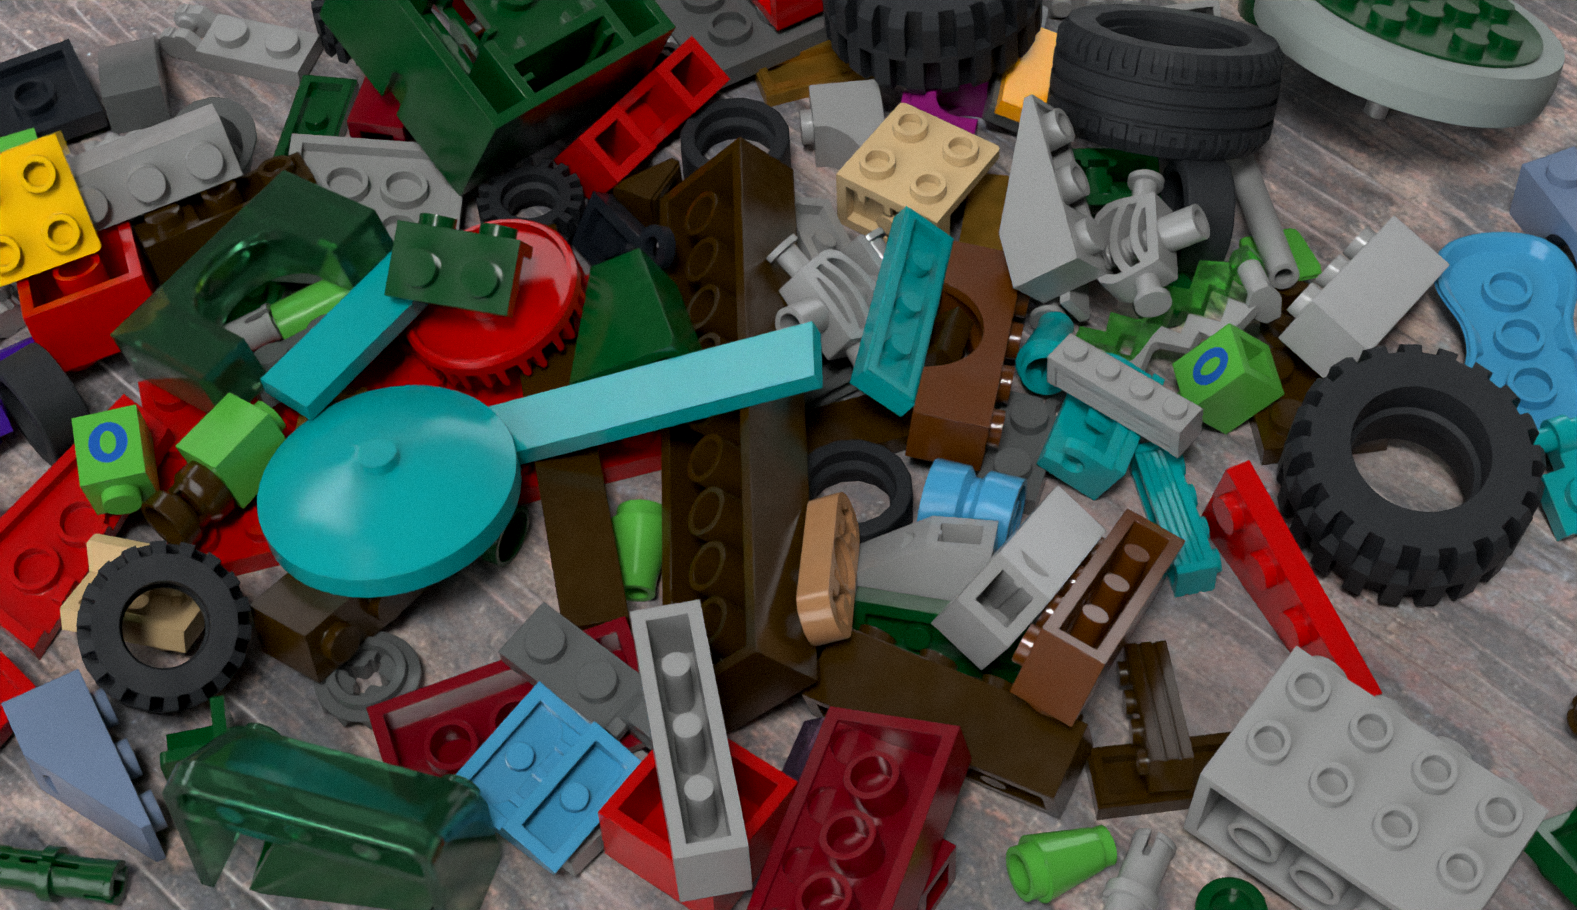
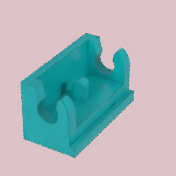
(1089, 446)

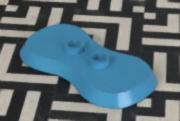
(1516, 316)

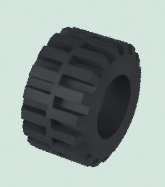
(152, 568)

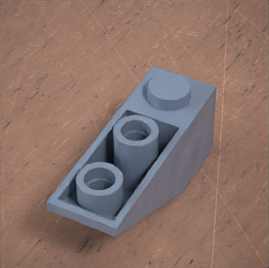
(77, 763)

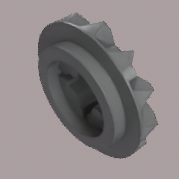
(398, 672)

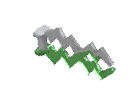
(1152, 333)

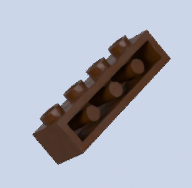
(1093, 617)

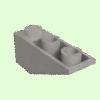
(1045, 215)
(928, 556)
(1019, 579)

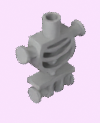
(1135, 230)
(831, 290)

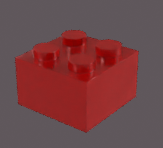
(85, 300)
(637, 831)

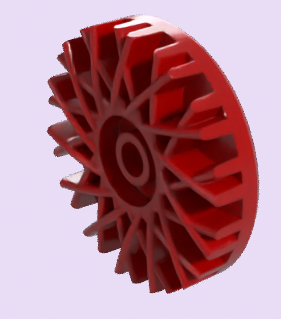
(486, 344)

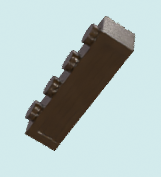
(1157, 716)

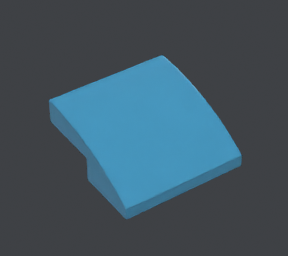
(547, 776)

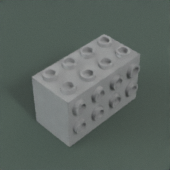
(1356, 802)

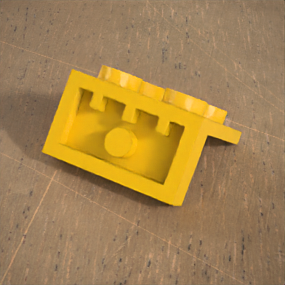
(41, 210)

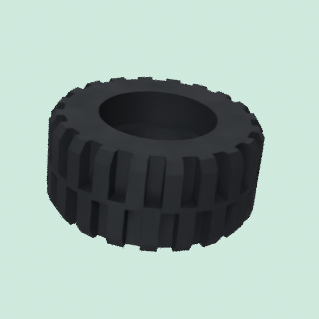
(931, 40)
(1438, 407)

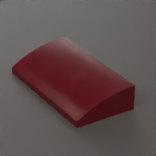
(450, 720)
(865, 815)

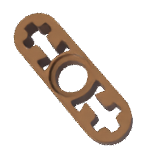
(828, 569)

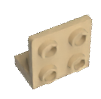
(911, 164)

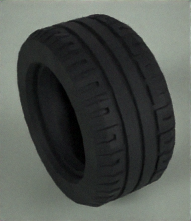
(1166, 81)

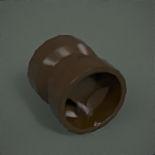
(188, 505)

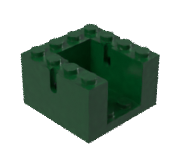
(534, 75)

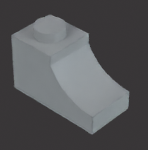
(840, 119)

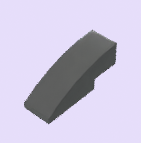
(133, 84)

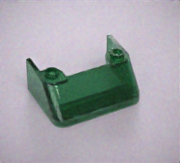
(334, 808)

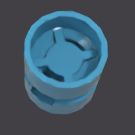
(958, 493)

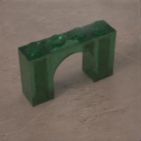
(283, 231)

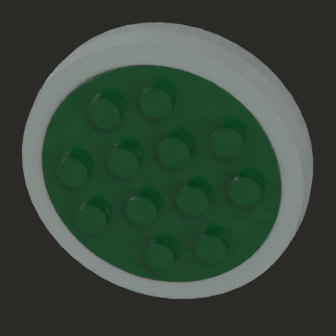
(1424, 57)

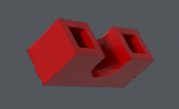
(643, 118)

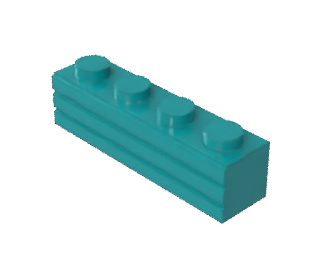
(1173, 505)

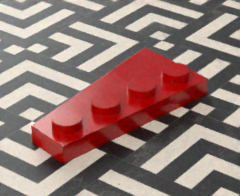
(1276, 573)

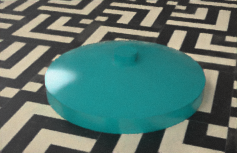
(389, 491)

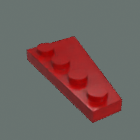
(47, 544)

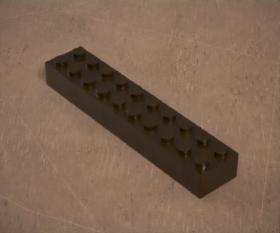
(738, 477)

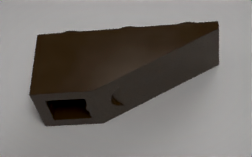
(181, 228)

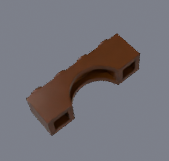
(957, 400)

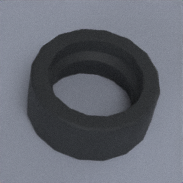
(728, 121)
(1213, 189)
(40, 400)
(868, 464)

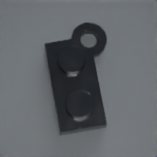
(612, 230)

